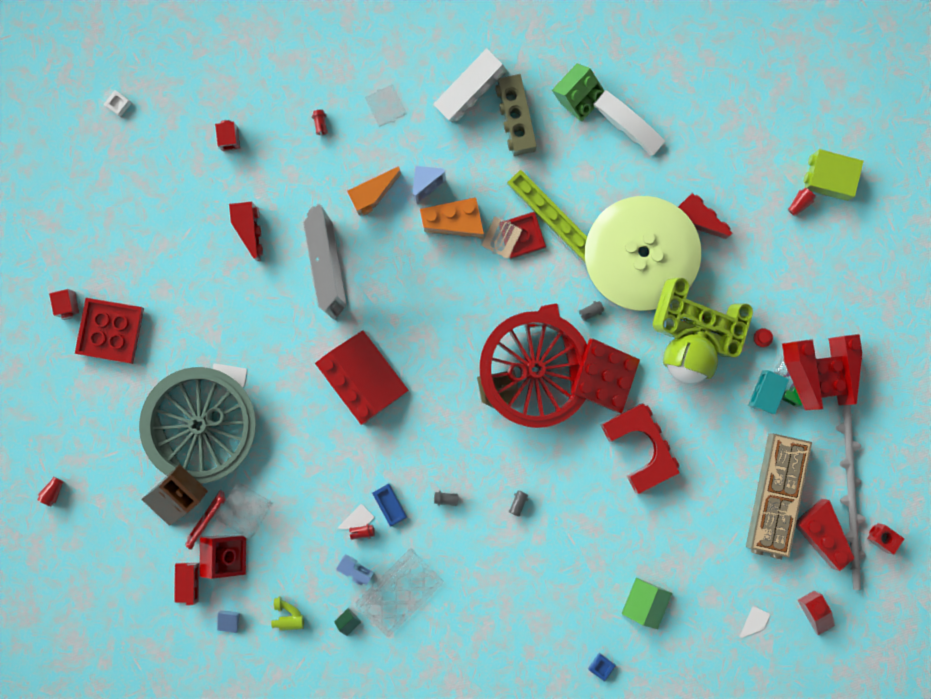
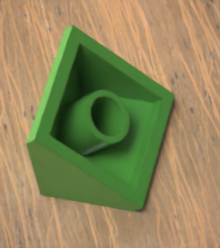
(646, 603)

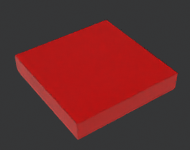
(530, 236)

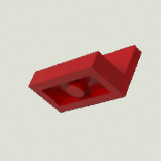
(186, 583)

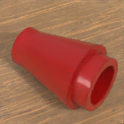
(802, 200)
(50, 492)

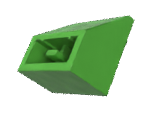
(578, 91)

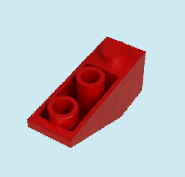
(704, 218)
(244, 220)

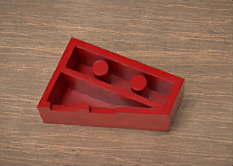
(825, 534)

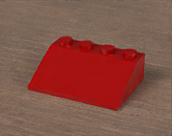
(361, 377)

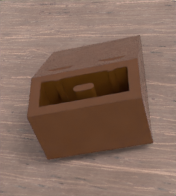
(175, 495)

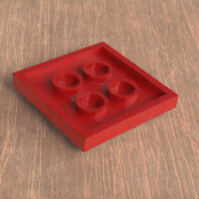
(109, 330)
(605, 376)

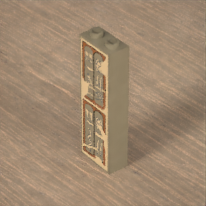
(778, 495)

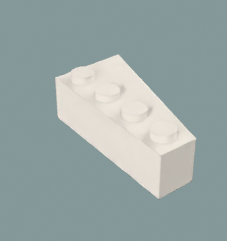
(470, 86)

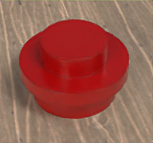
(763, 337)

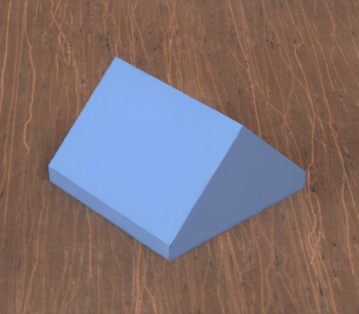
(426, 181)

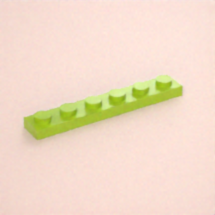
(549, 212)

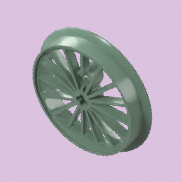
(154, 438)

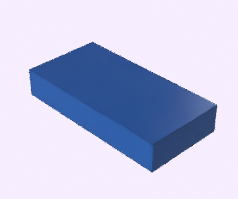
(389, 505)

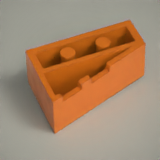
(453, 218)

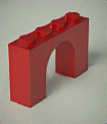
(662, 464)

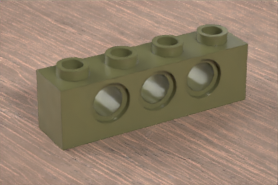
(514, 86)

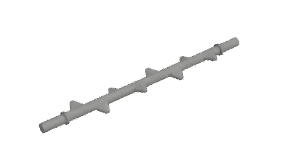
(850, 499)

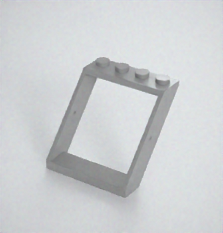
(327, 270)

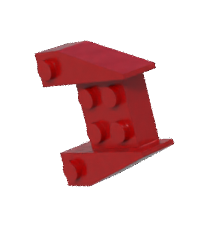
(825, 376)

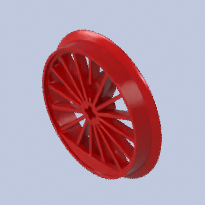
(574, 348)

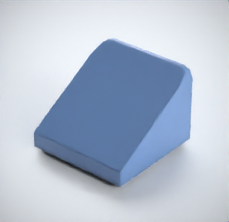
(228, 621)

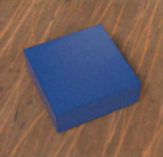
(601, 667)

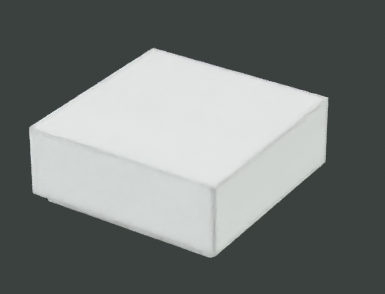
(117, 103)

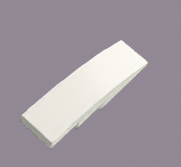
(629, 122)

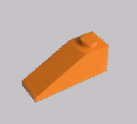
(372, 191)

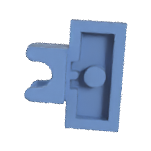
(359, 573)

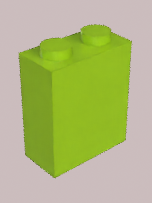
(833, 174)

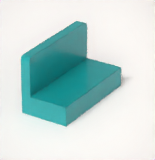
(768, 392)

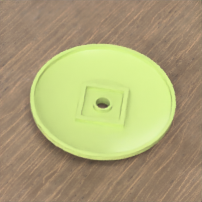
(614, 256)

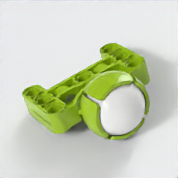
(695, 348)

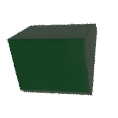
(347, 622)

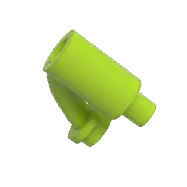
(292, 622)

